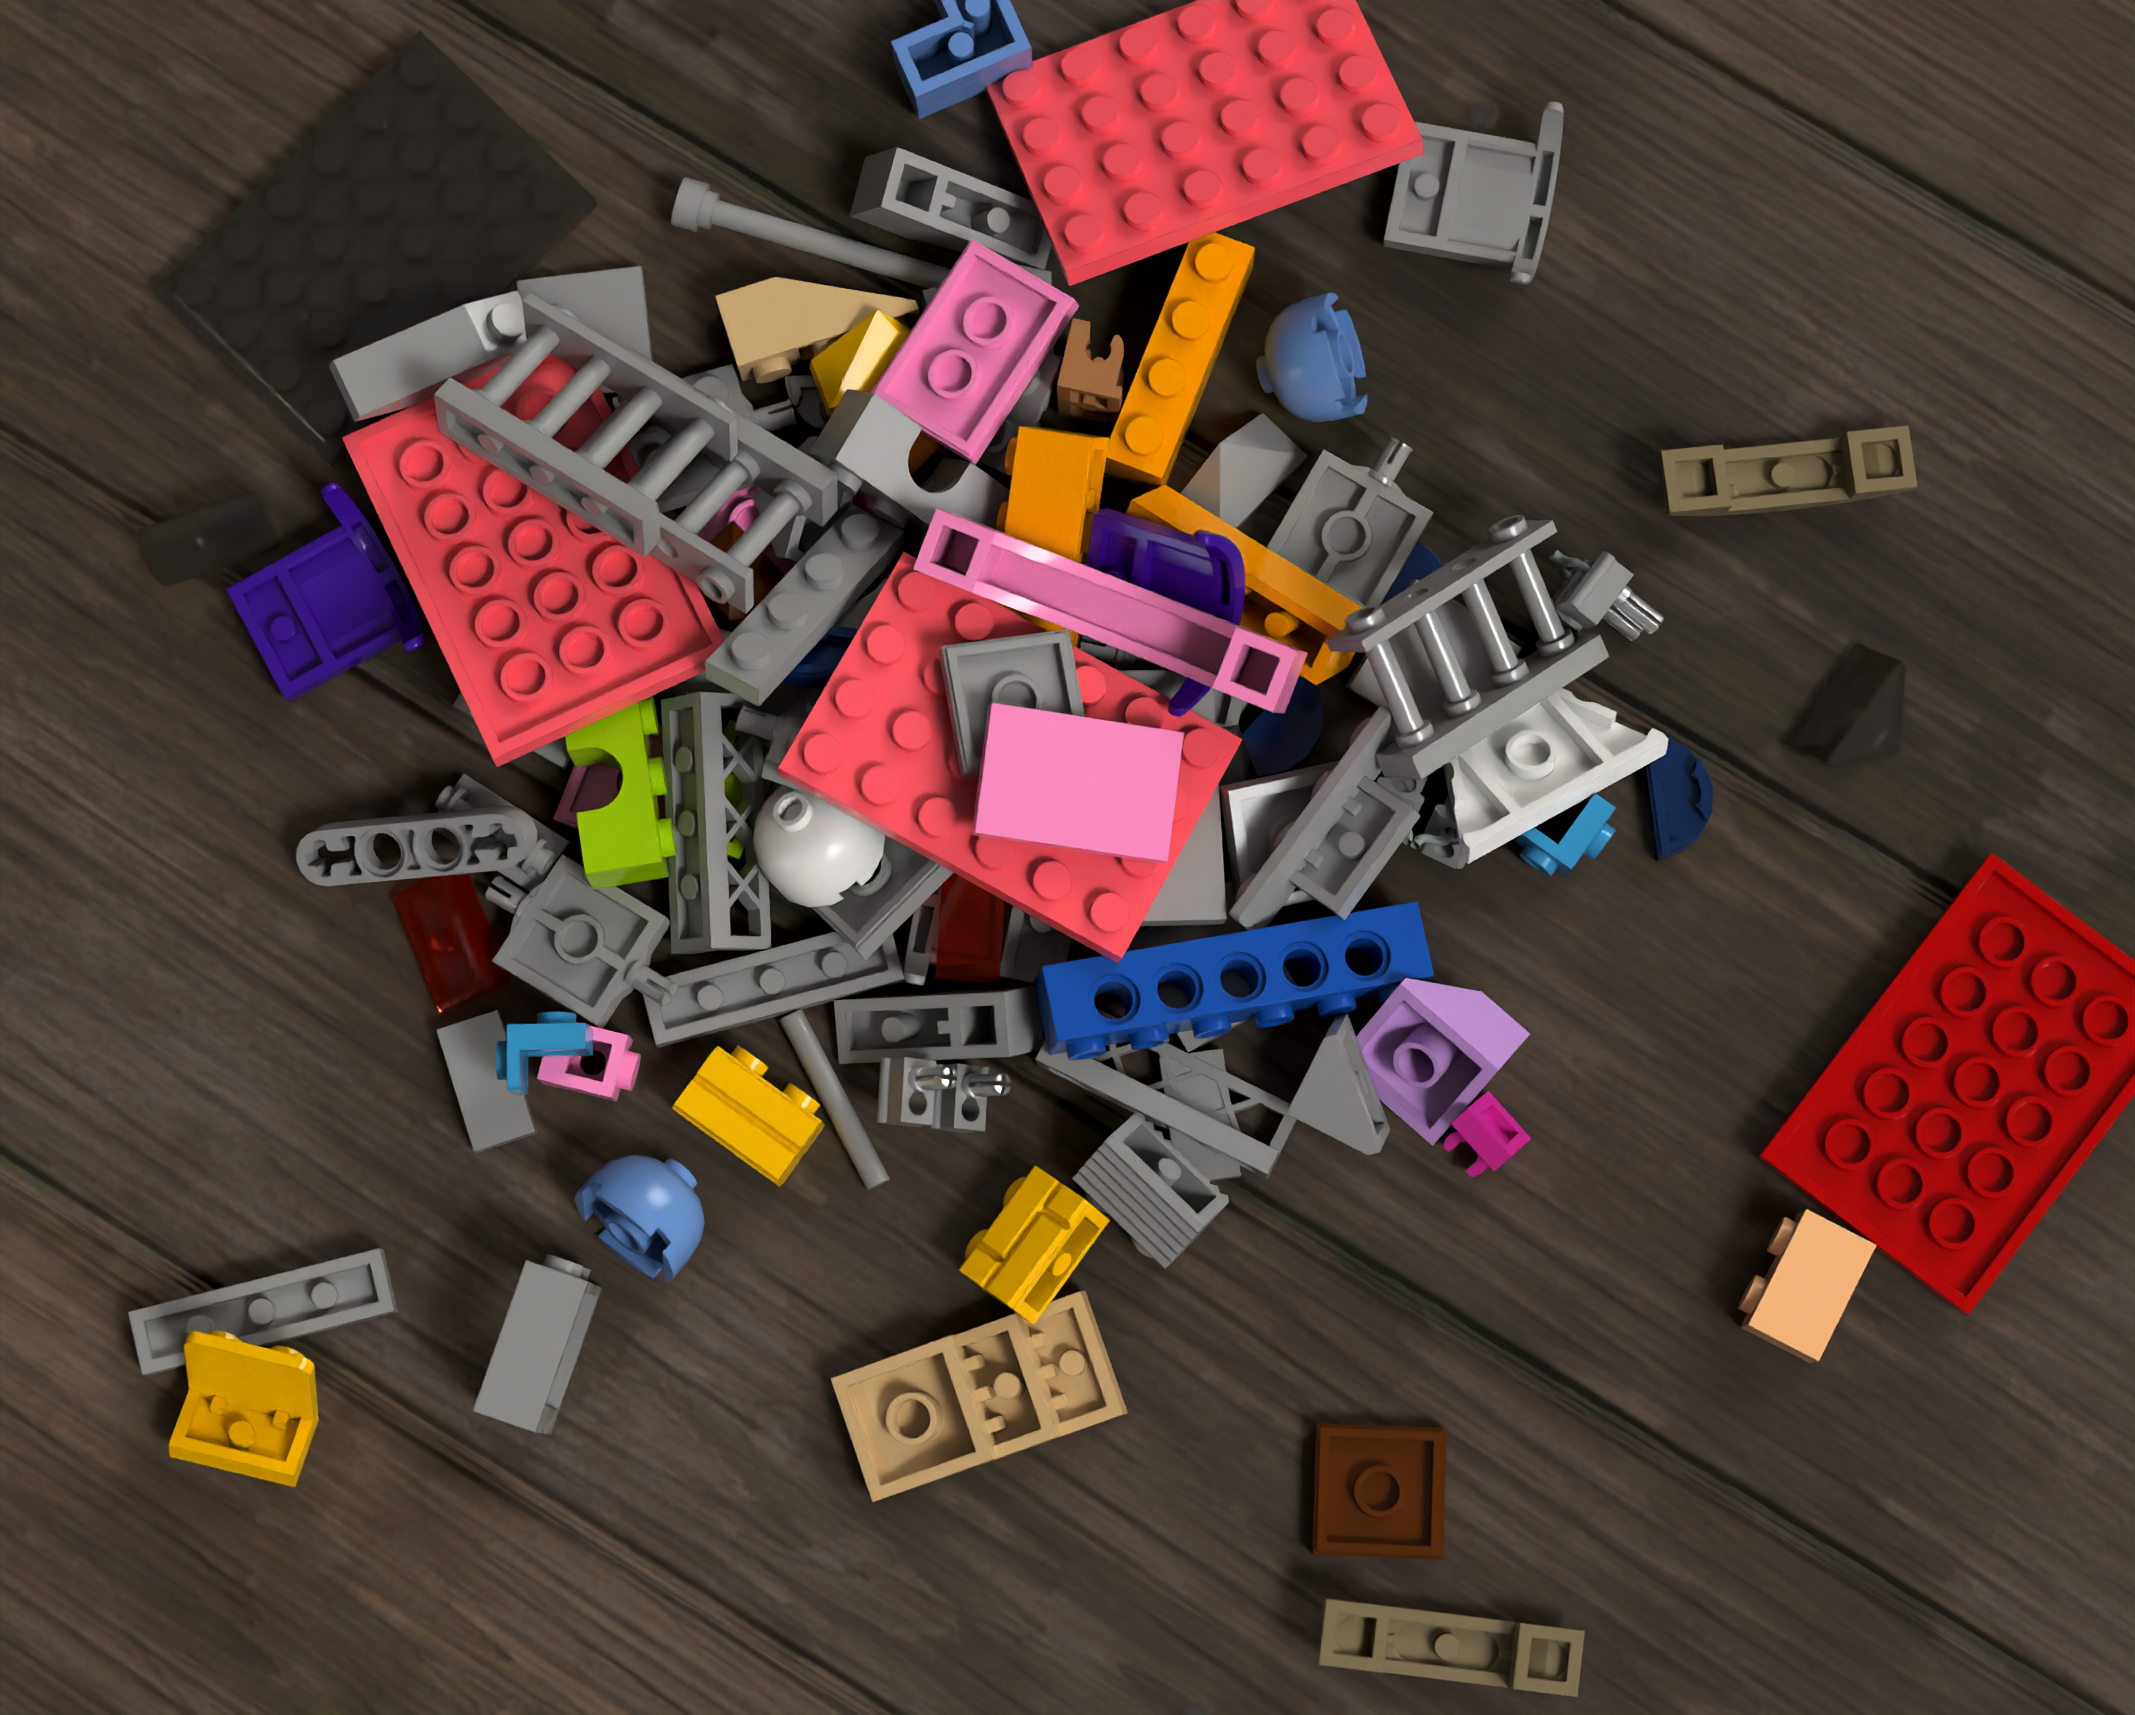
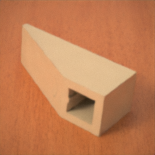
(795, 320)

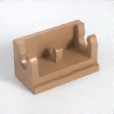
(1090, 387)

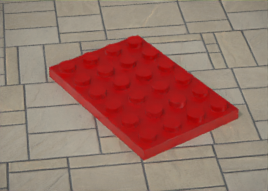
(1970, 1086)

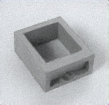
(539, 1345)

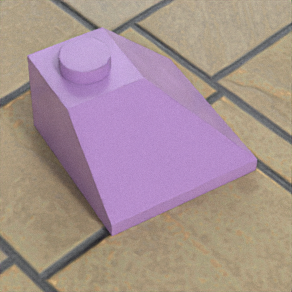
(1436, 1051)

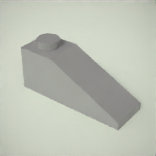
(947, 208)
(423, 357)
(939, 1025)

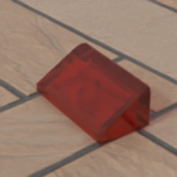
(969, 932)
(451, 939)

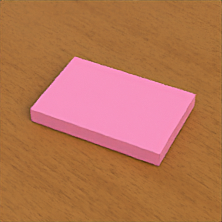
(975, 350)
(1077, 783)

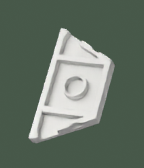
(1541, 768)

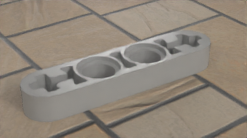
(415, 841)

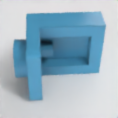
(1585, 836)
(552, 1036)

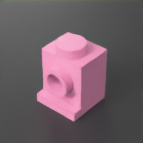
(618, 1073)

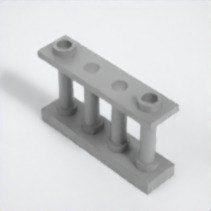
(764, 460)
(578, 477)
(1514, 682)

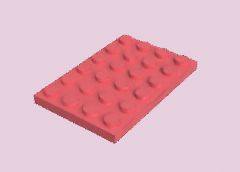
(1198, 124)
(523, 596)
(889, 758)

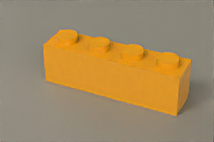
(1178, 360)
(1053, 495)
(1278, 595)

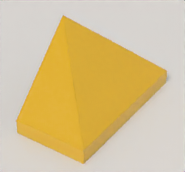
(857, 358)

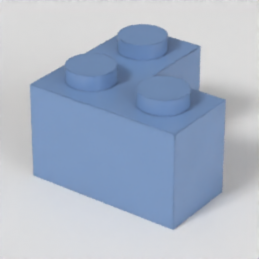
(961, 53)

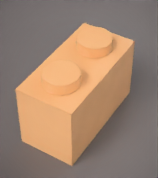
(1805, 1285)

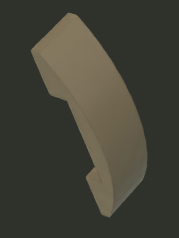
(1787, 474)
(1450, 1647)

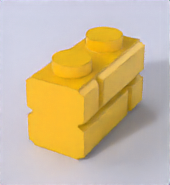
(749, 1114)
(1033, 1244)

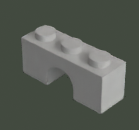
(870, 451)

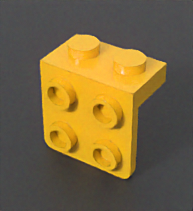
(246, 1408)

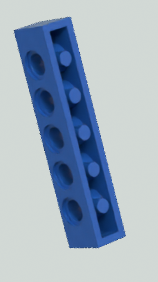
(1387, 935)

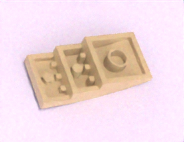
(978, 1396)

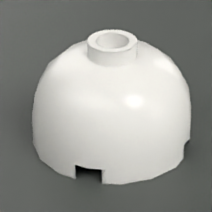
(813, 847)

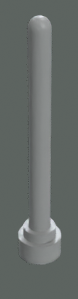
(701, 208)

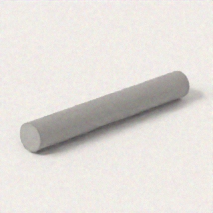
(834, 1099)

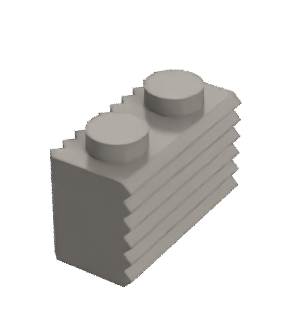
(1150, 1190)

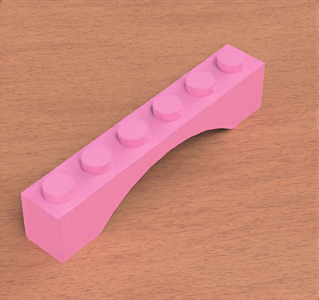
(1110, 610)

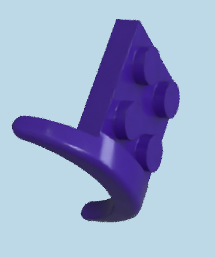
(1192, 569)
(328, 603)

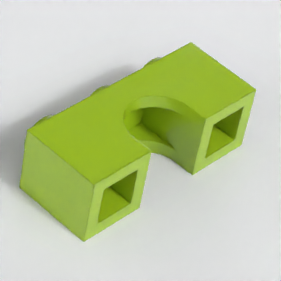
(626, 837)

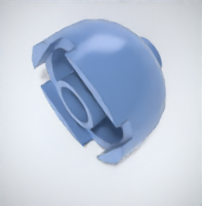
(1313, 361)
(647, 1212)

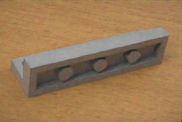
(704, 821)
(1171, 1112)

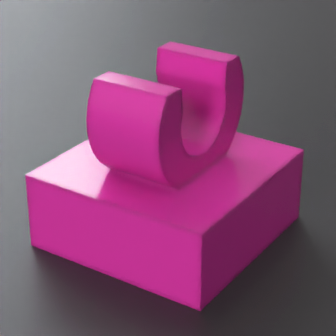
(1489, 1132)

